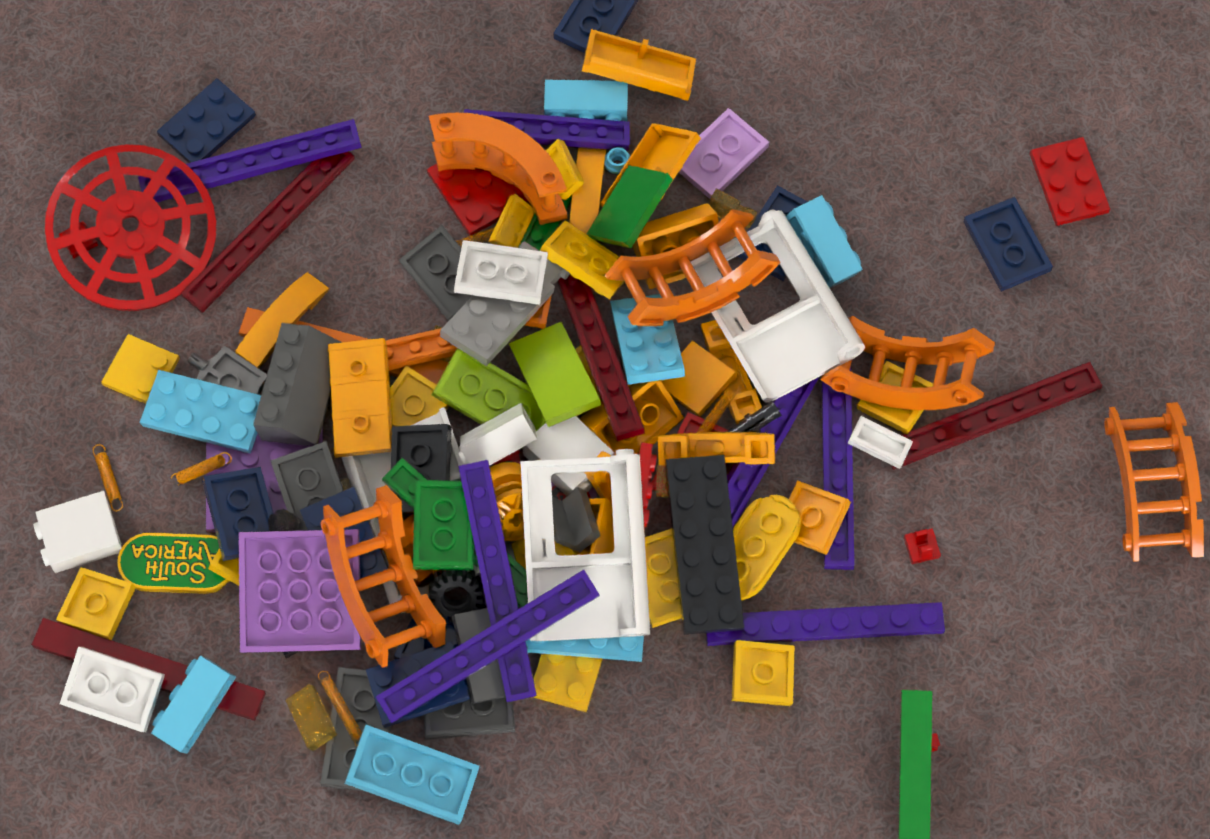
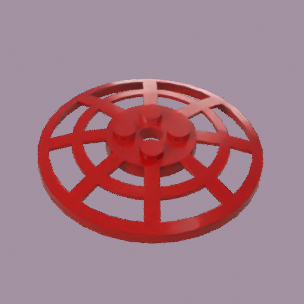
(129, 244)

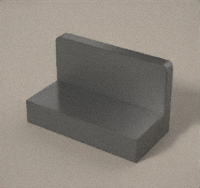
(574, 521)

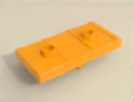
(639, 64)
(660, 150)
(360, 397)

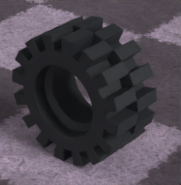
(453, 578)

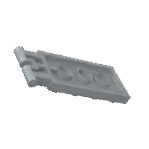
(488, 324)

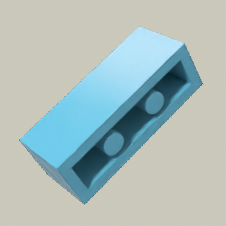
(586, 99)
(825, 241)
(192, 704)

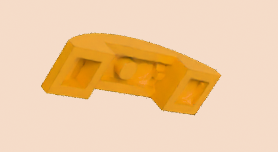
(586, 199)
(287, 308)
(746, 398)
(735, 446)

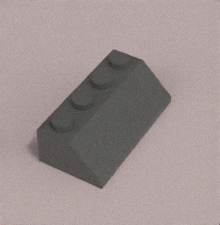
(296, 387)

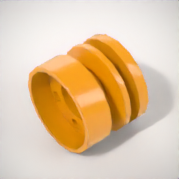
(508, 493)

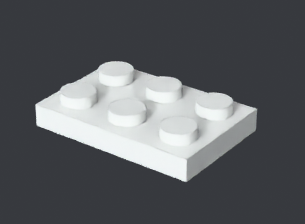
(501, 272)
(112, 689)

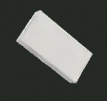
(880, 442)

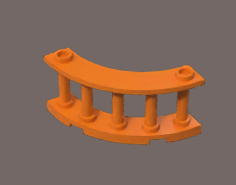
(506, 152)
(703, 299)
(913, 351)
(1185, 471)
(400, 570)

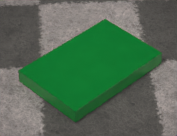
(629, 206)
(441, 527)

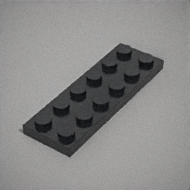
(704, 545)

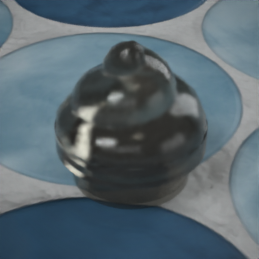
(283, 521)

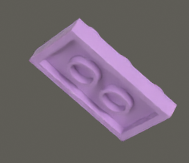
(723, 153)

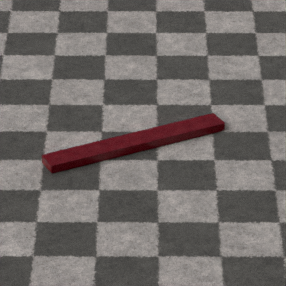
(264, 229)
(601, 358)
(1001, 412)
(65, 640)

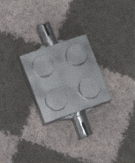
(229, 371)

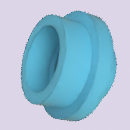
(613, 155)

